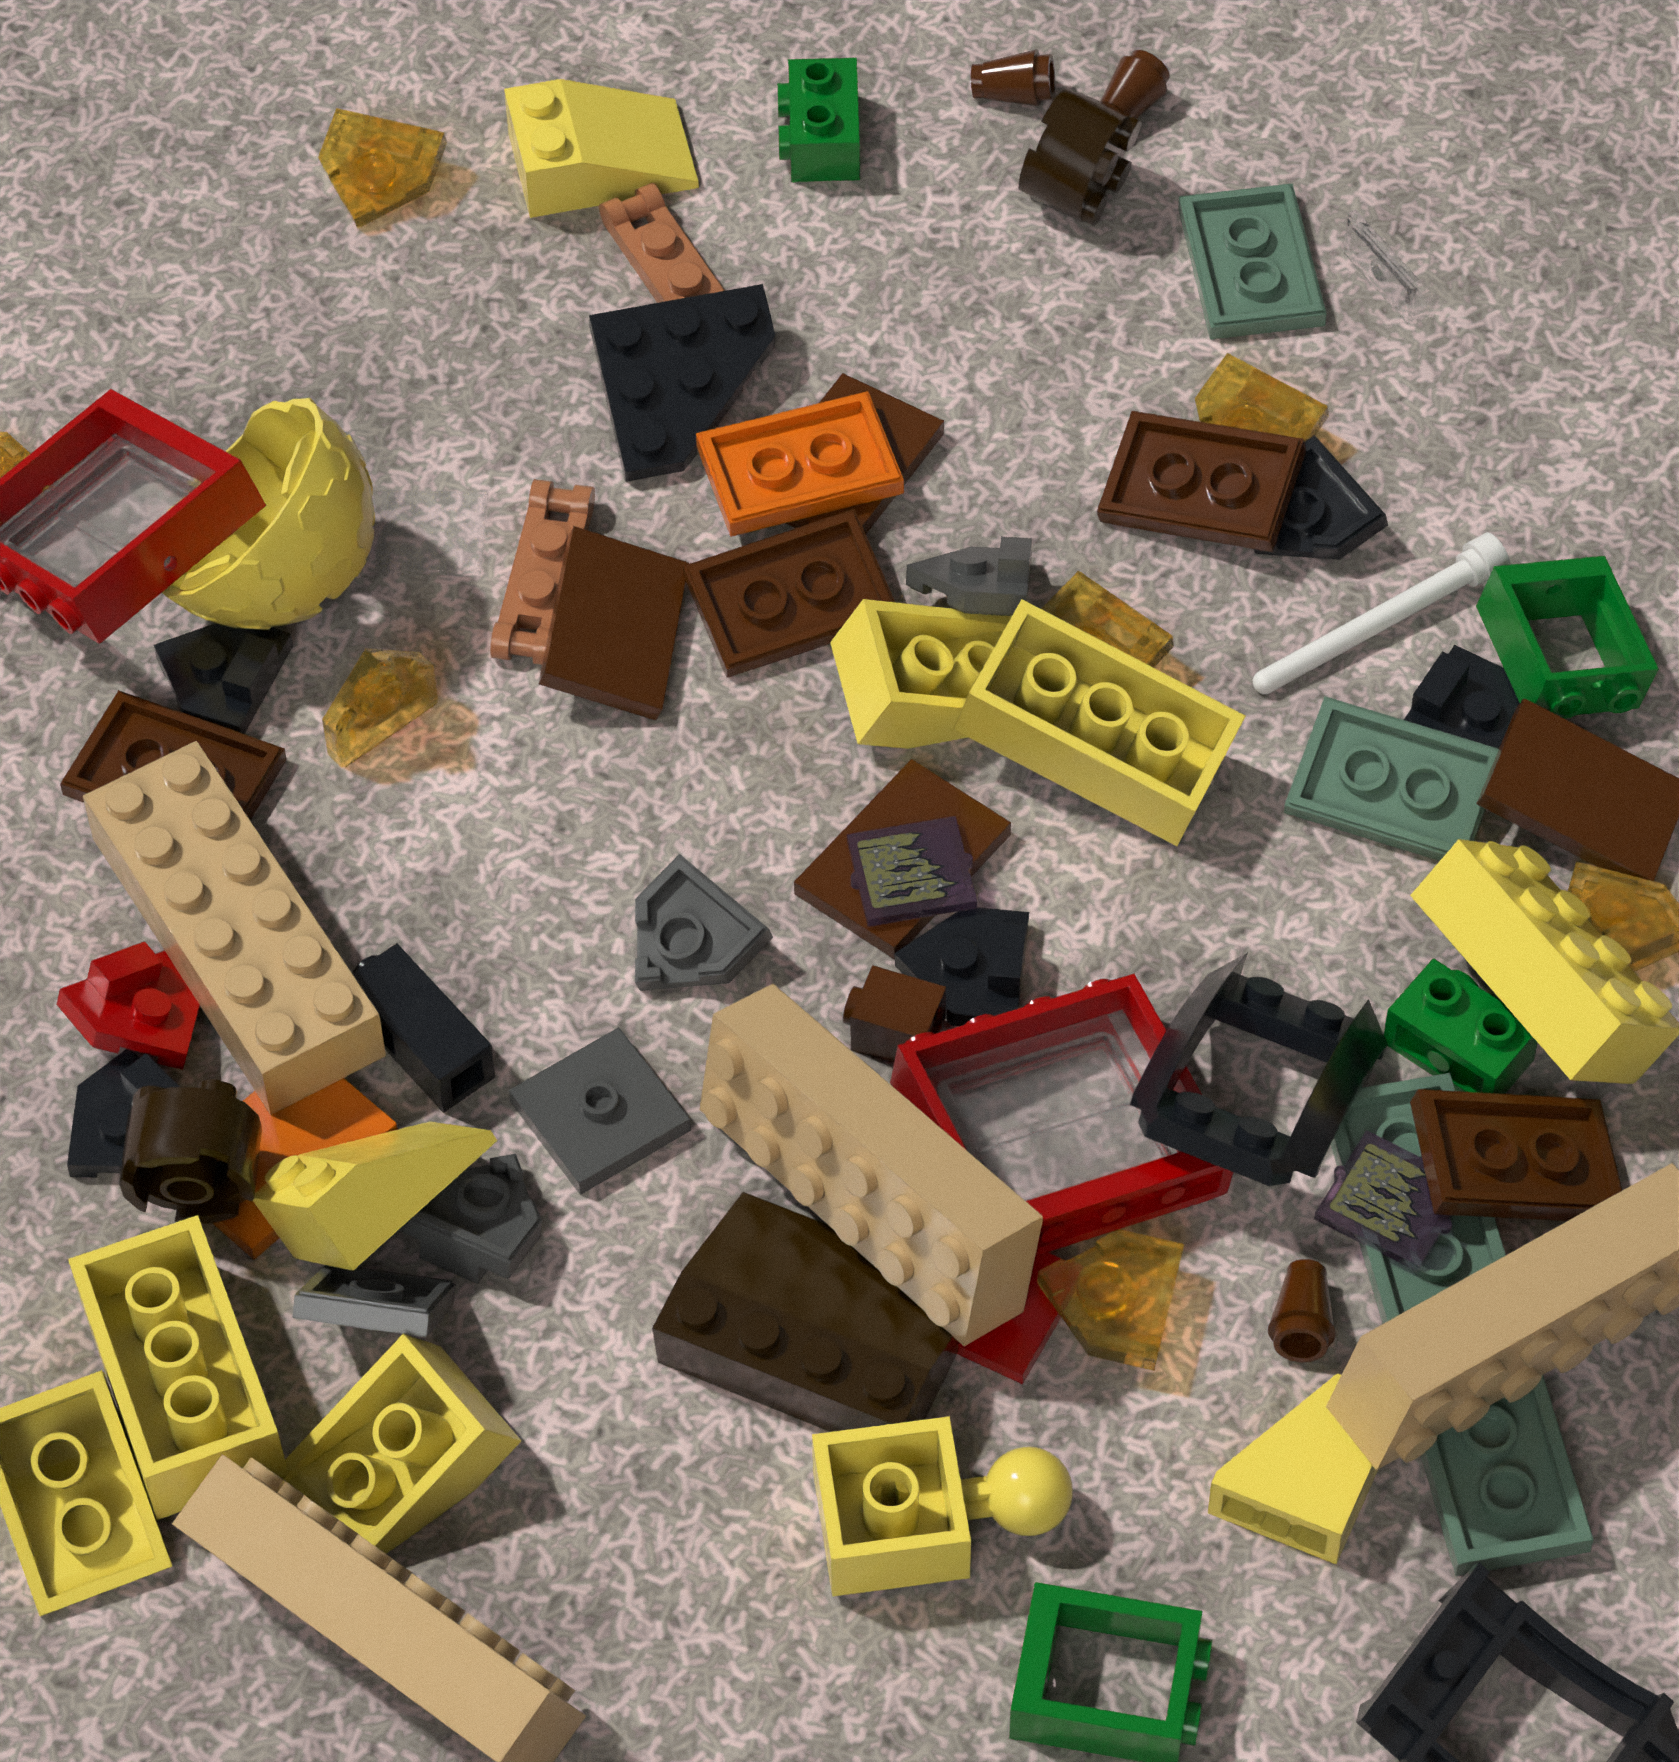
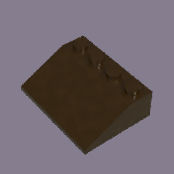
(801, 1324)

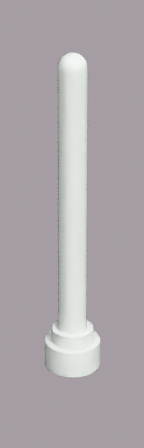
(1471, 568)

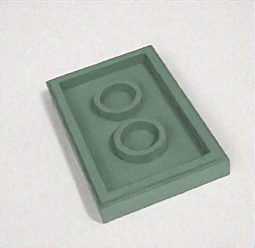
(1251, 261)
(1390, 780)

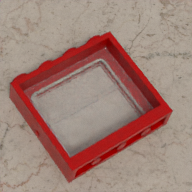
(121, 514)
(1050, 1109)

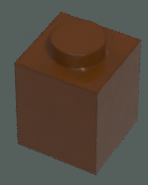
(892, 1011)

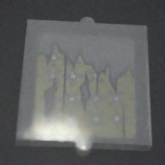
(432, 533)

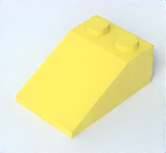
(594, 144)
(911, 669)
(355, 1195)
(401, 1445)
(75, 1495)

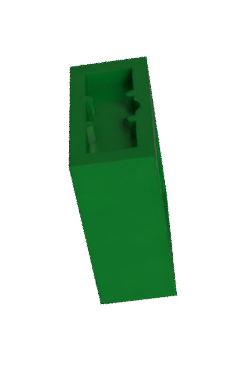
(1580, 588)
(1097, 1729)

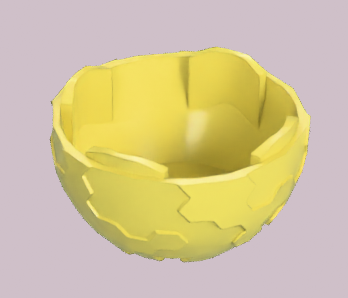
(307, 536)

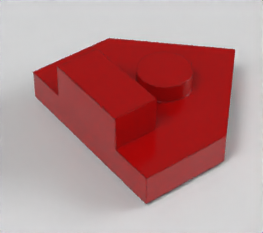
(133, 1004)

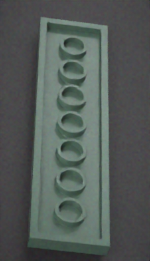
(1506, 1480)

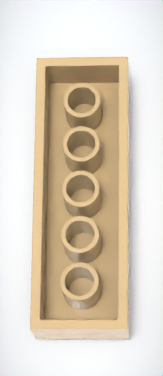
(235, 927)
(870, 1164)
(1513, 1323)
(379, 1615)

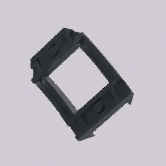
(1263, 1009)
(1462, 1644)

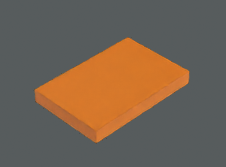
(799, 463)
(314, 1123)

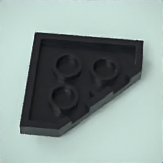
(677, 371)

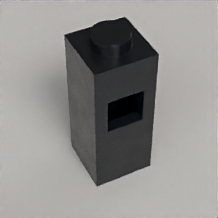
(425, 1029)

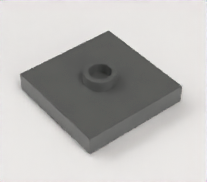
(599, 1110)
(375, 1300)

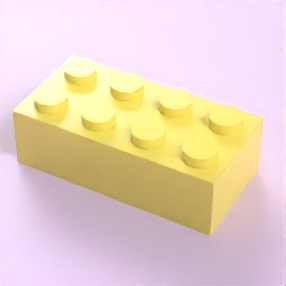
(1098, 722)
(1548, 961)
(175, 1360)

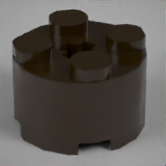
(1079, 156)
(191, 1151)

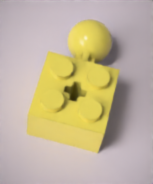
(902, 1513)

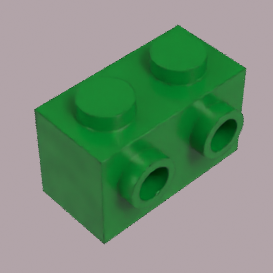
(823, 120)
(1459, 1030)

